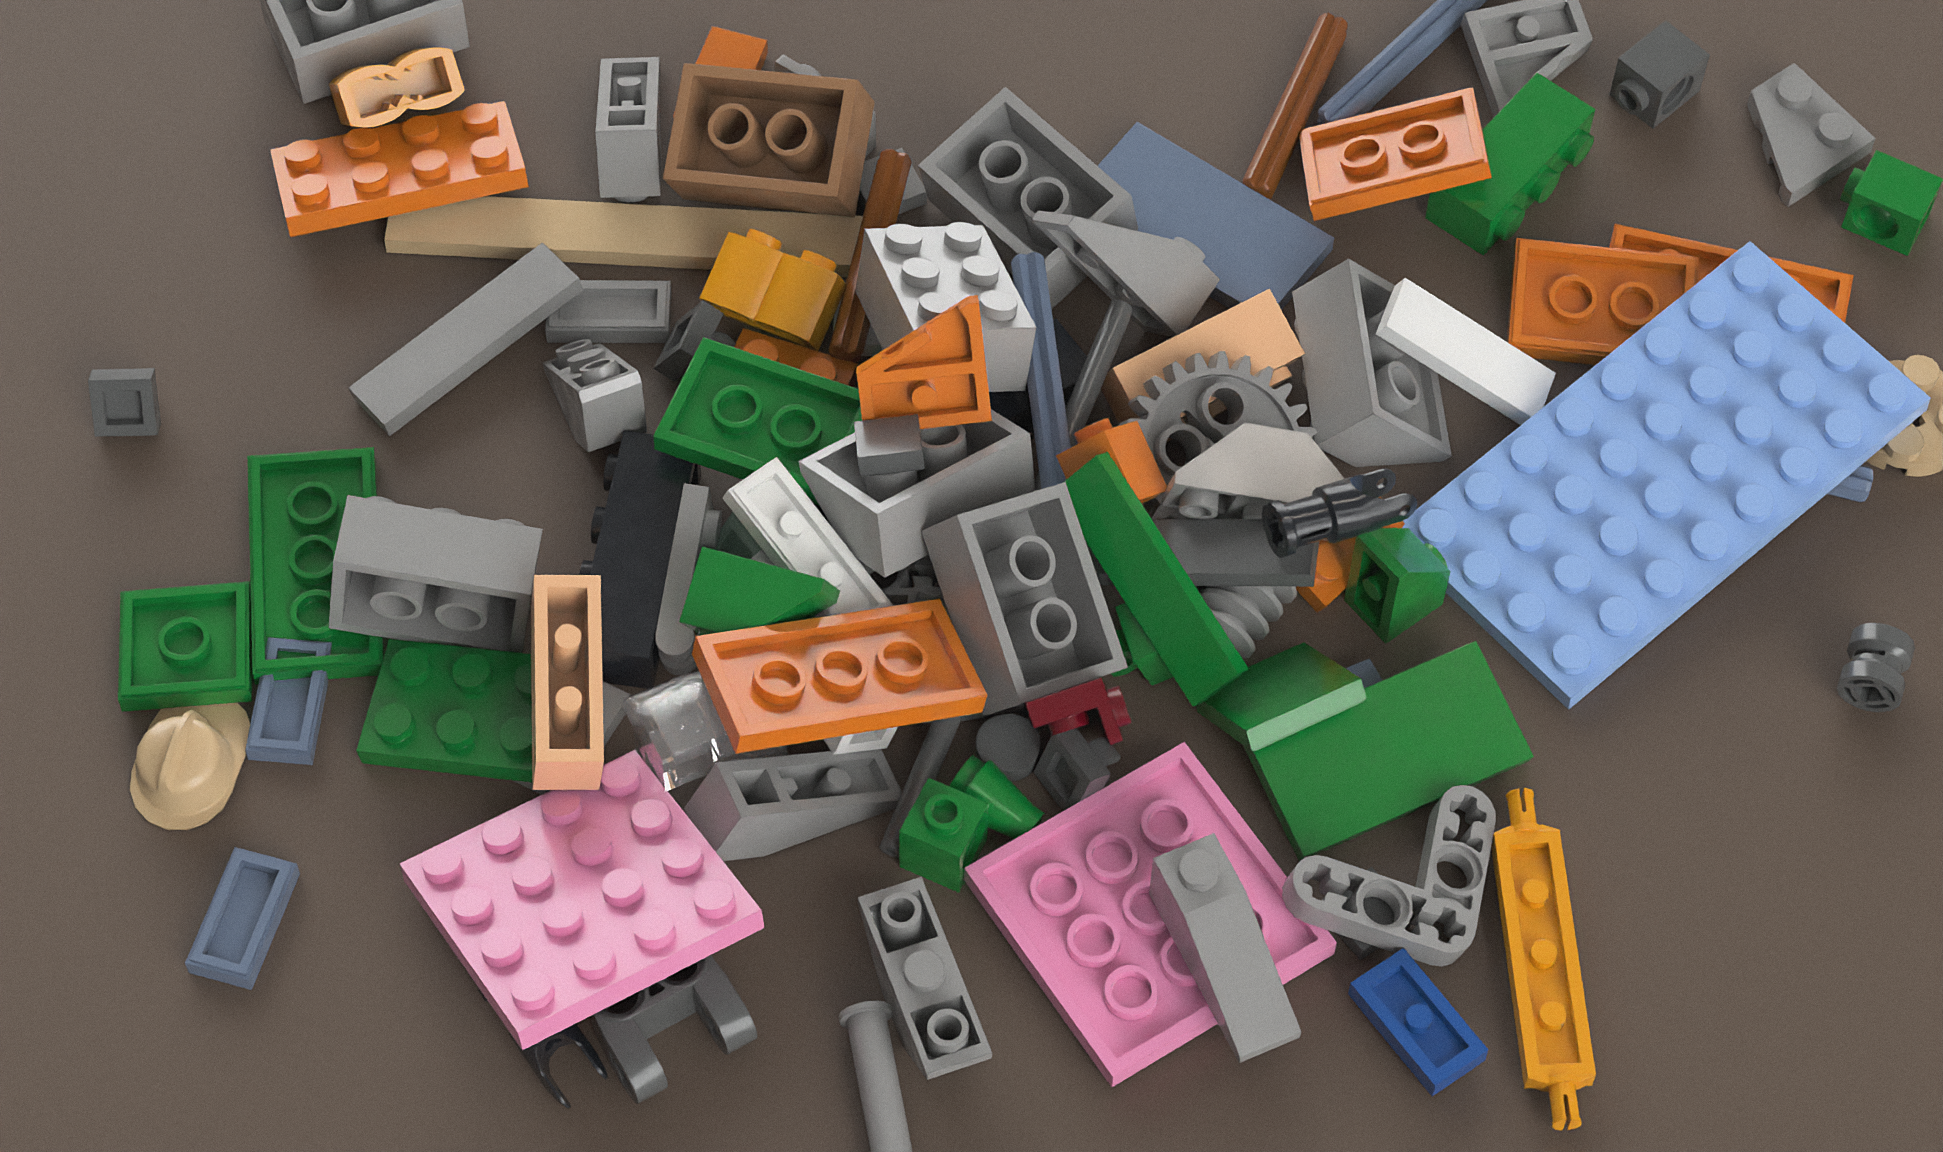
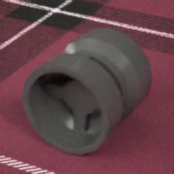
(1877, 661)

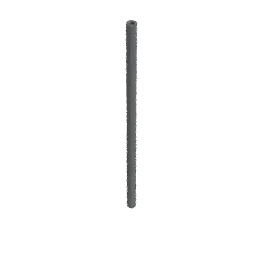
(1077, 411)

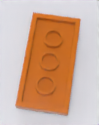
(398, 168)
(838, 675)

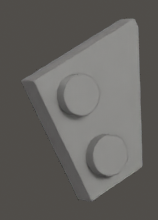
(1522, 40)
(1805, 132)

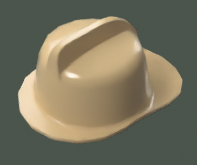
(189, 764)

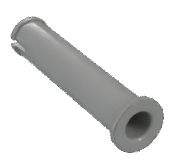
(877, 1075)

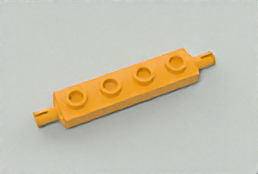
(1542, 959)

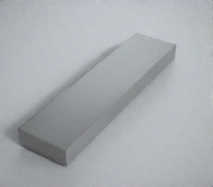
(466, 339)

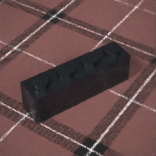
(634, 553)

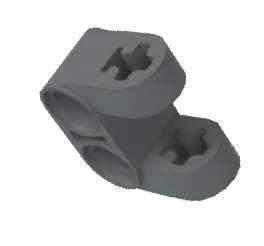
(661, 1006)

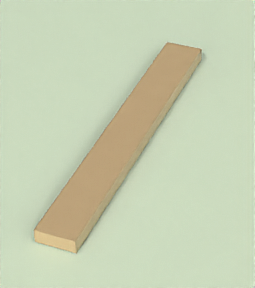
(611, 232)

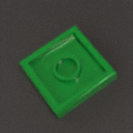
(185, 646)
(1282, 696)

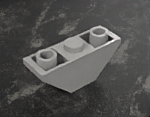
(596, 393)
(1249, 471)
(922, 980)

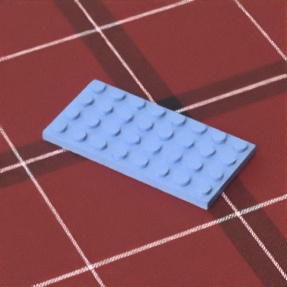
(1662, 472)

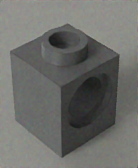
(1659, 74)

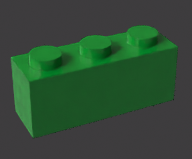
(1526, 152)

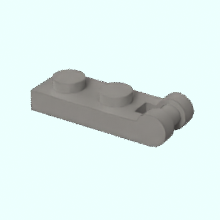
(695, 527)

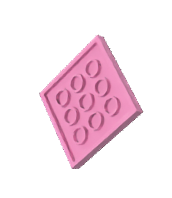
(580, 899)
(1084, 919)

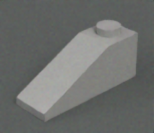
(629, 128)
(1150, 272)
(785, 800)
(1223, 946)

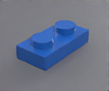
(1417, 1022)

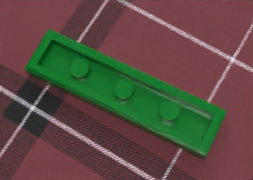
(1152, 581)

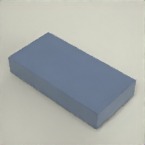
(289, 710)
(242, 918)

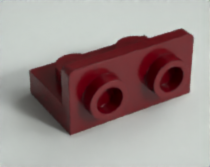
(1069, 708)

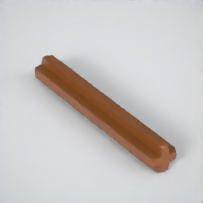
(1296, 105)
(880, 212)

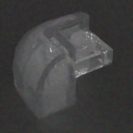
(682, 732)

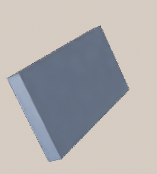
(1242, 233)

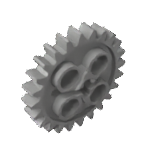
(1188, 391)

